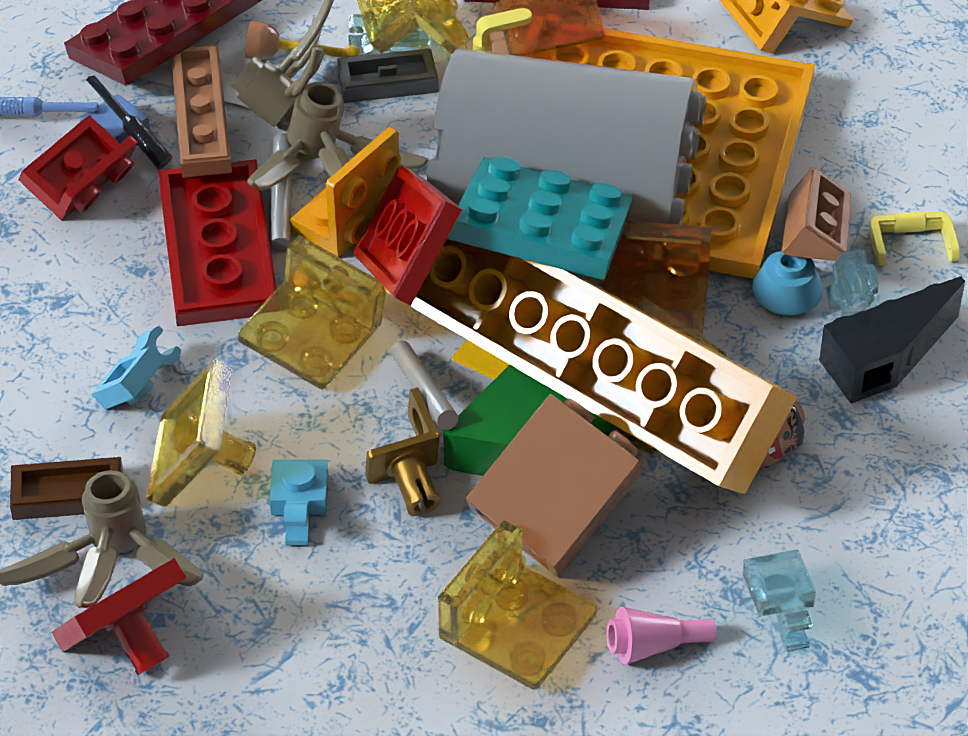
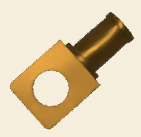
(409, 458)

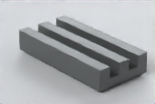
(387, 75)

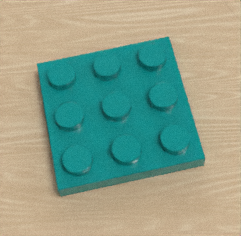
(542, 217)

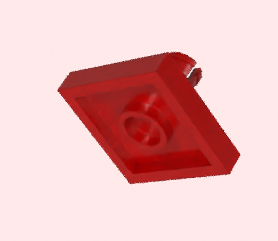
(125, 617)

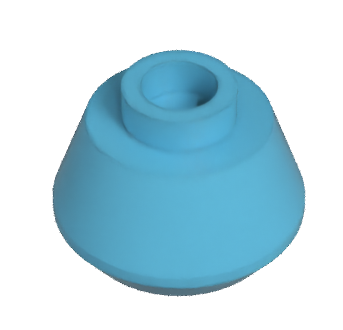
(788, 285)

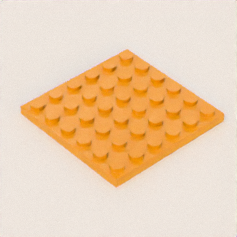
(745, 136)

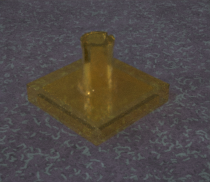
(194, 435)

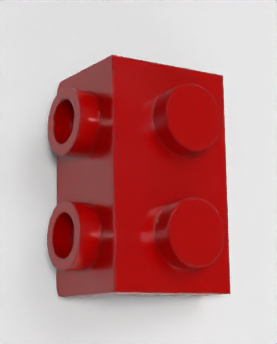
(76, 168)

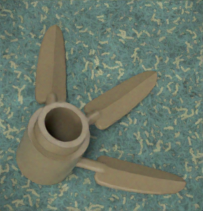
(270, 89)
(314, 133)
(114, 527)

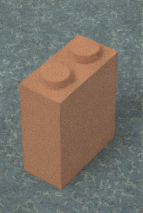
(557, 482)

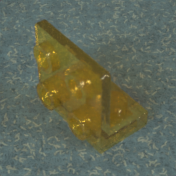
(394, 20)
(316, 314)
(511, 612)

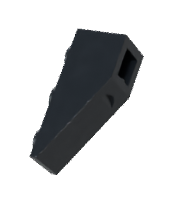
(884, 343)

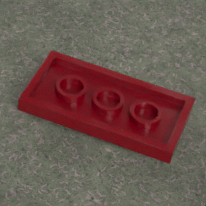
(148, 34)

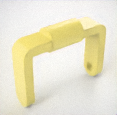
(498, 22)
(908, 223)

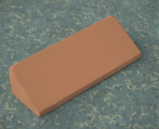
(817, 218)

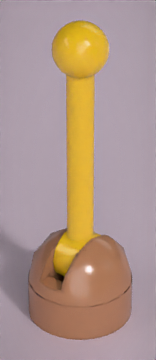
(265, 41)

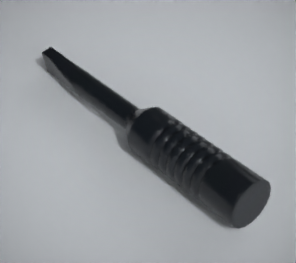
(135, 127)

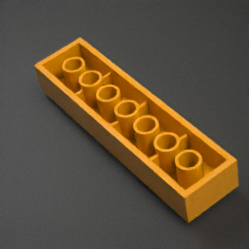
(610, 359)

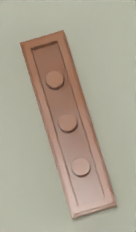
(200, 112)

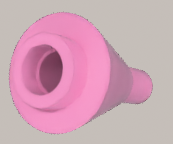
(644, 634)

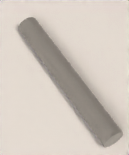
(281, 203)
(419, 377)

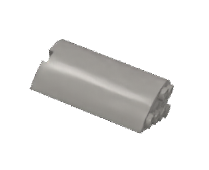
(573, 120)

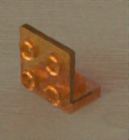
(552, 24)
(664, 266)

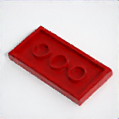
(406, 234)
(216, 244)

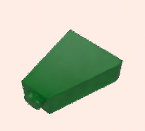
(495, 419)

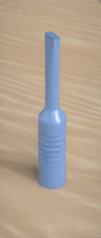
(34, 106)

